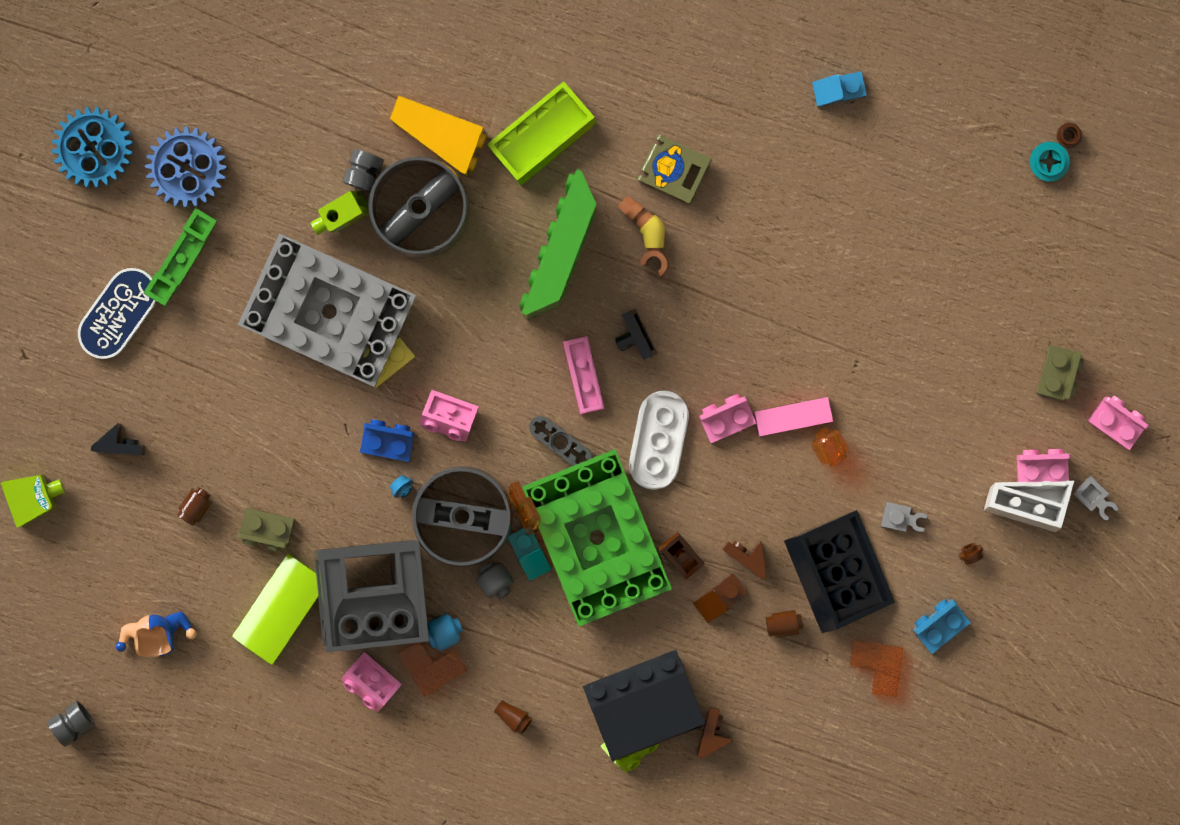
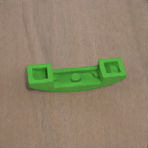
(181, 257)

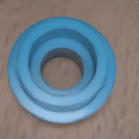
(401, 486)

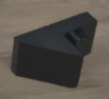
(111, 443)

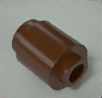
(194, 505)
(784, 624)

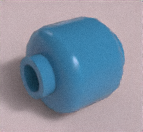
(444, 632)

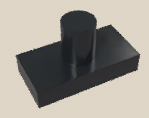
(636, 336)

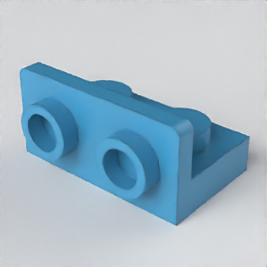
(941, 625)

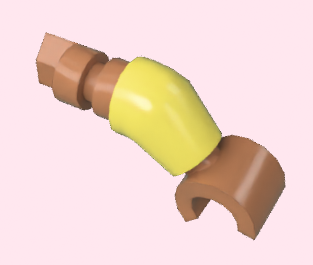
(651, 229)

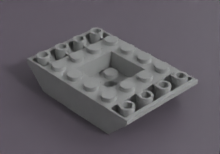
(291, 303)

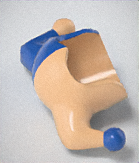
(154, 634)

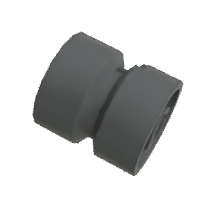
(362, 170)
(69, 725)

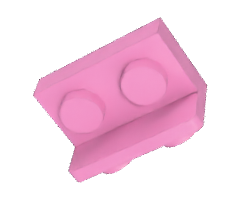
(448, 416)
(727, 419)
(1118, 422)
(1043, 467)
(370, 682)

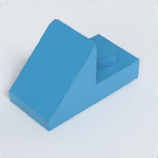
(839, 88)

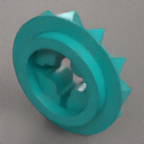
(1057, 153)

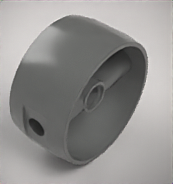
(433, 194)
(444, 514)

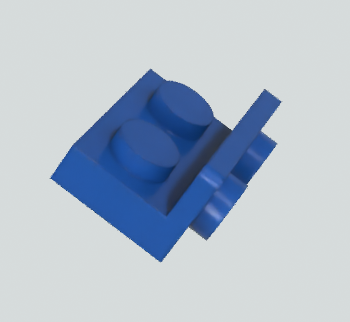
(387, 441)

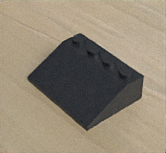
(839, 572)
(644, 705)

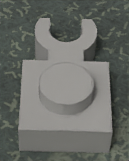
(1092, 496)
(899, 516)

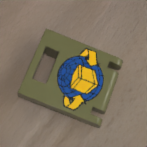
(669, 167)

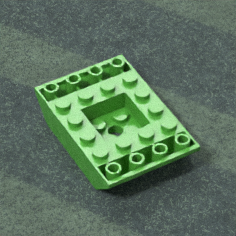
(564, 247)
(603, 575)

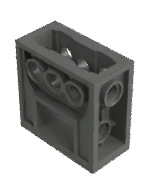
(360, 604)

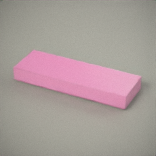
(583, 375)
(793, 416)

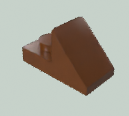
(681, 555)
(753, 561)
(720, 598)
(709, 741)

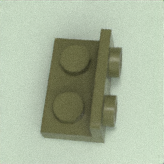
(1059, 373)
(266, 529)

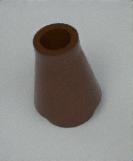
(513, 717)

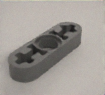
(549, 424)

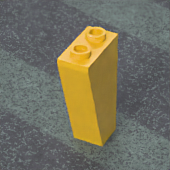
(441, 133)

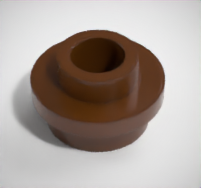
(1077, 135)
(971, 553)

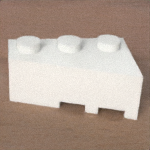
(1031, 502)

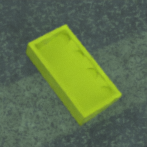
(542, 133)
(279, 609)

